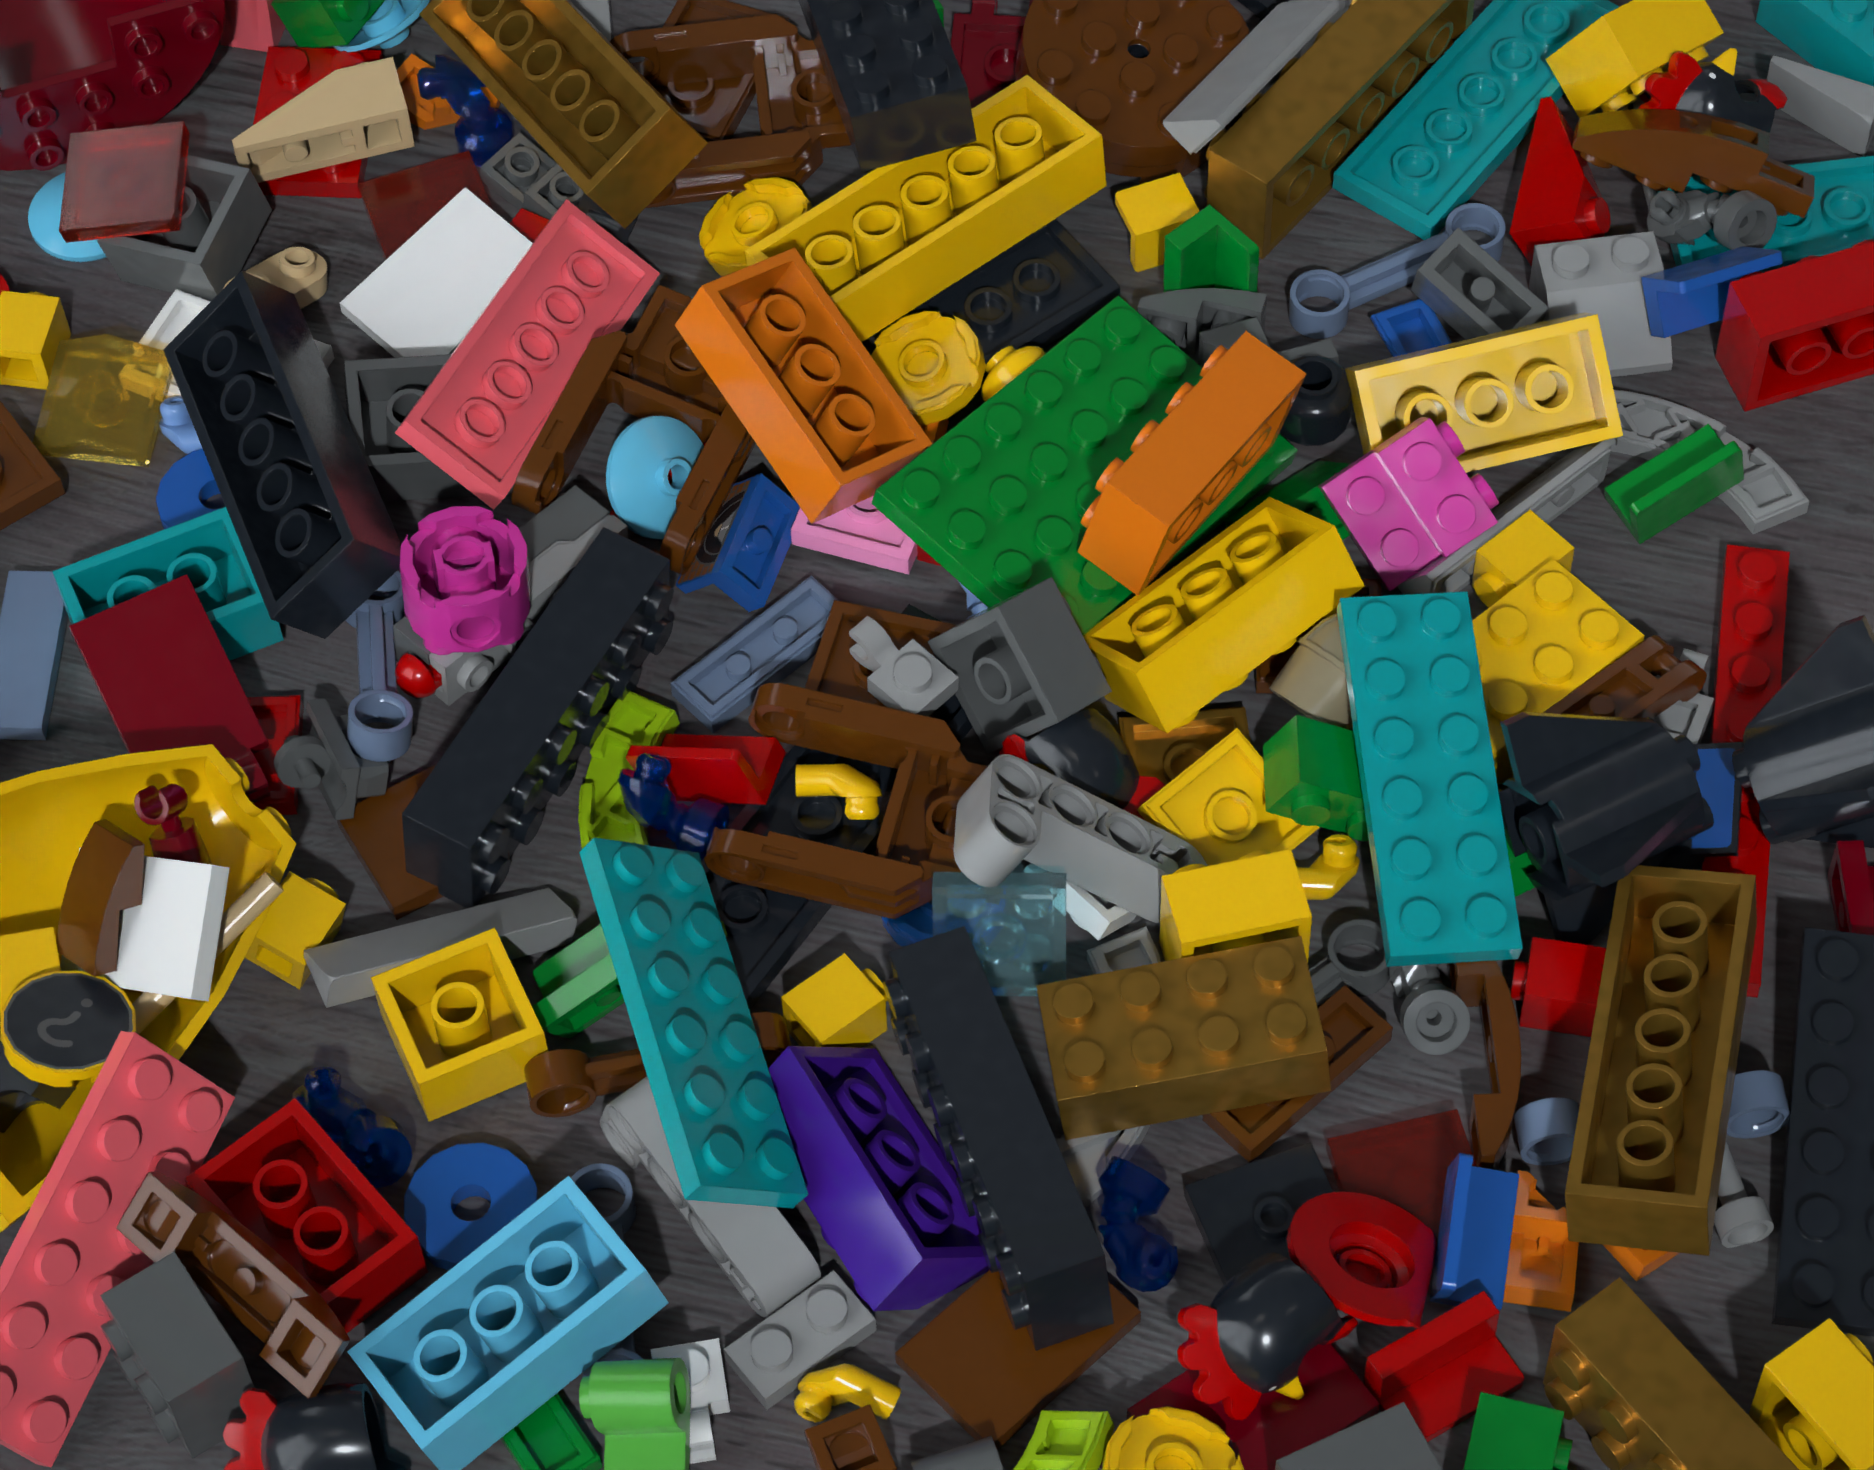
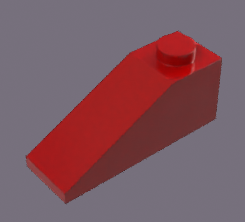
(1557, 188)

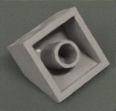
(1605, 280)

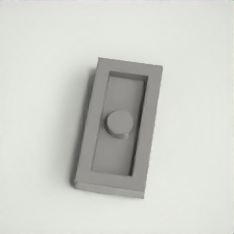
(800, 1339)

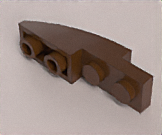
(1672, 144)

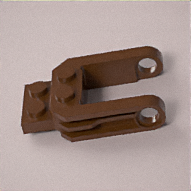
(791, 91)
(646, 376)
(917, 822)

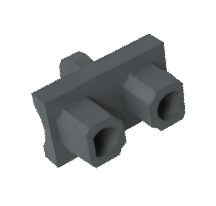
(328, 762)

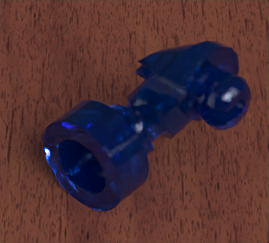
(480, 127)
(653, 804)
(369, 1140)
(1140, 1257)

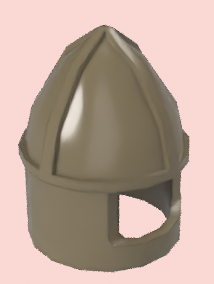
(1316, 677)

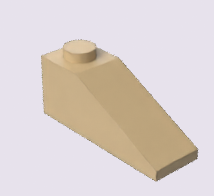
(333, 122)

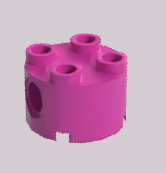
(465, 581)

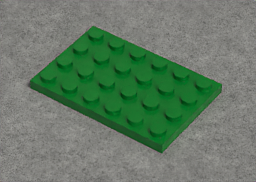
(1014, 478)

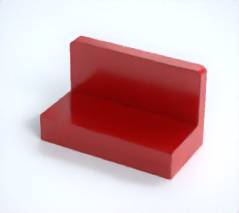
(718, 766)
(1444, 1367)

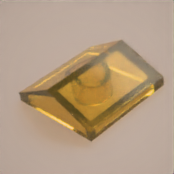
(103, 401)

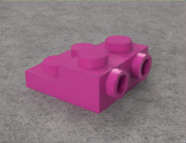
(1411, 501)

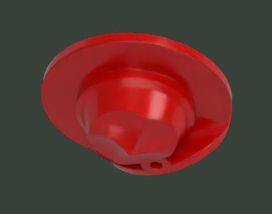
(1365, 1256)

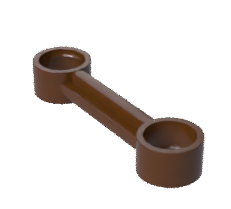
(569, 1080)

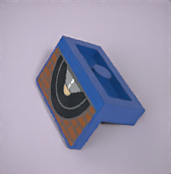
(745, 543)

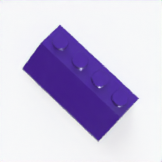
(875, 1177)

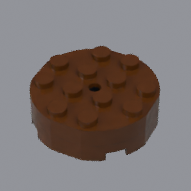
(1129, 69)

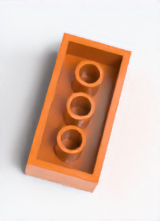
(801, 383)
(1188, 461)

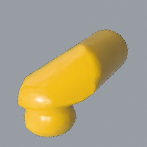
(843, 781)
(1331, 869)
(841, 1385)

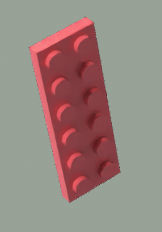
(522, 350)
(137, 1120)

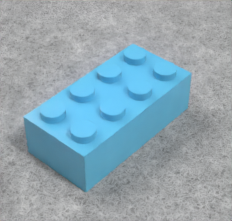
(508, 1327)

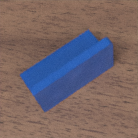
(1698, 290)
(1474, 1233)

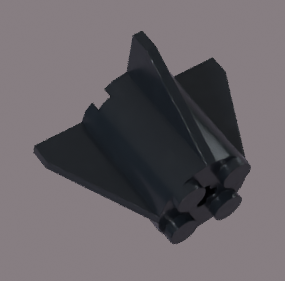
(1815, 745)
(1594, 805)

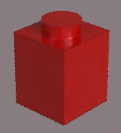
(1559, 986)

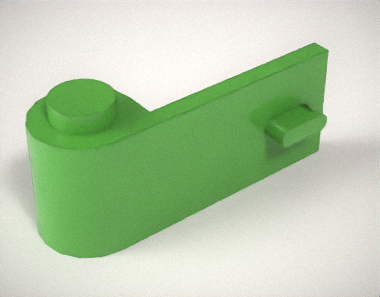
(641, 1412)

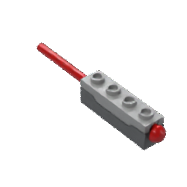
(555, 546)

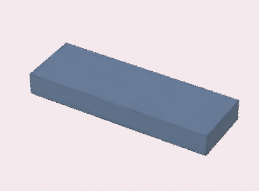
(30, 653)
(756, 655)

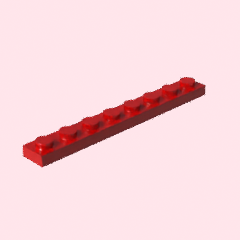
(1745, 679)

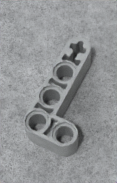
(1035, 816)
(747, 1241)

